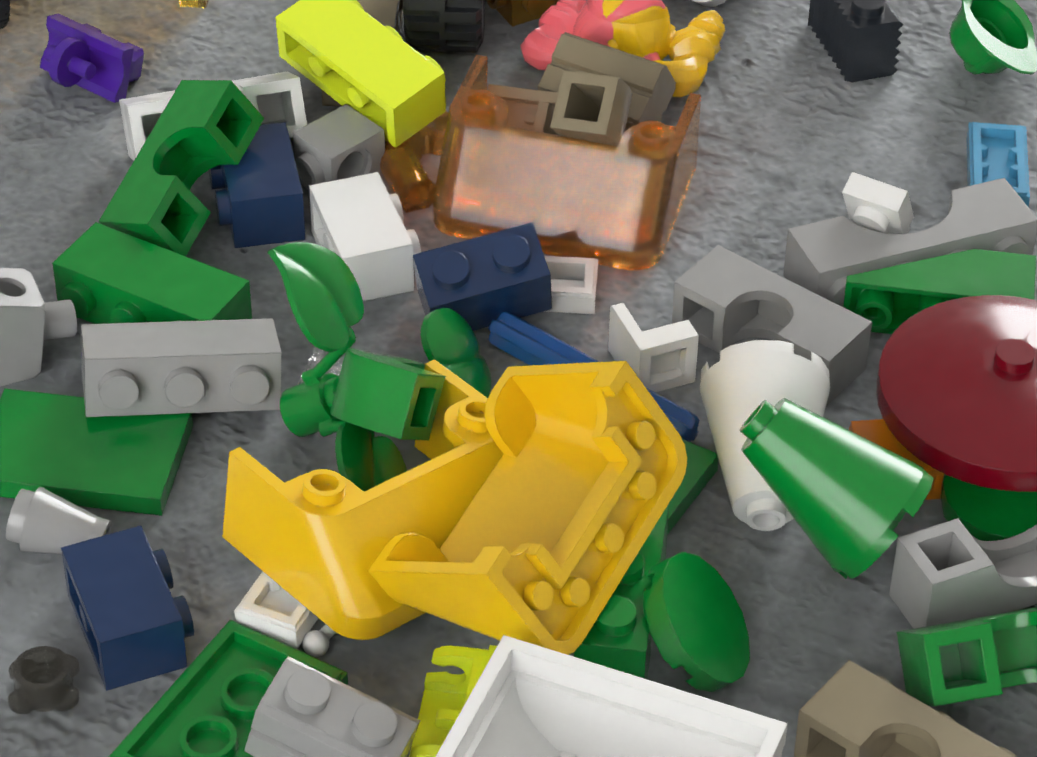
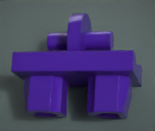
(90, 59)

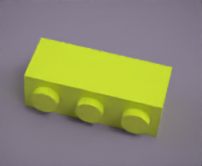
(362, 65)

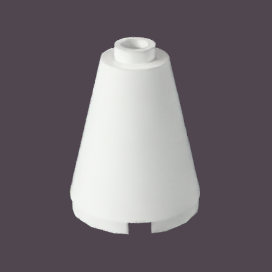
(732, 391)

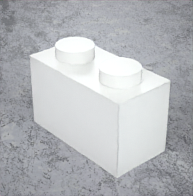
(367, 232)

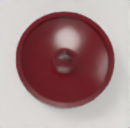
(965, 389)

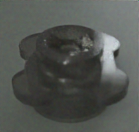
(43, 681)

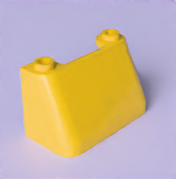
(558, 515)

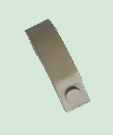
(583, 108)

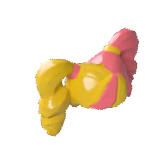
(635, 28)

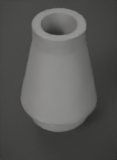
(48, 522)

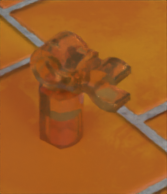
(405, 170)

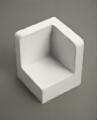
(658, 356)

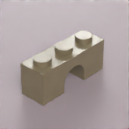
(873, 718)

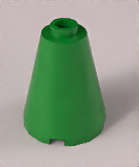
(834, 482)

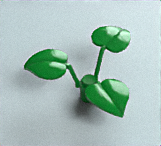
(325, 307)

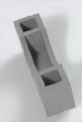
(978, 218)
(952, 577)

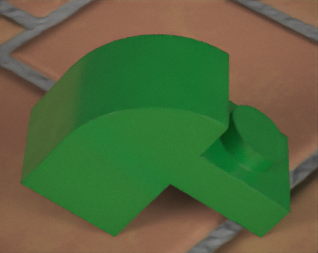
(387, 395)

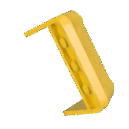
(325, 532)

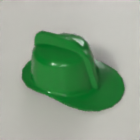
(994, 37)

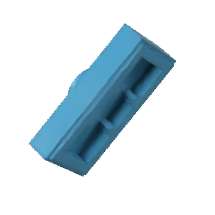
(998, 153)

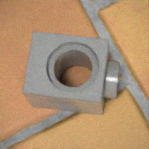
(338, 147)

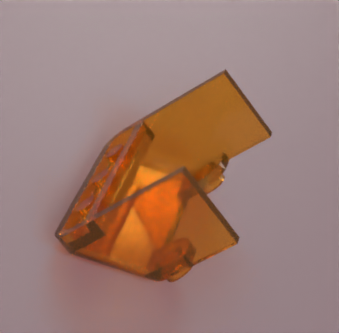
(576, 192)

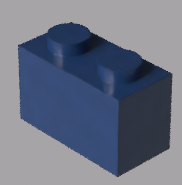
(261, 193)
(486, 276)
(127, 607)

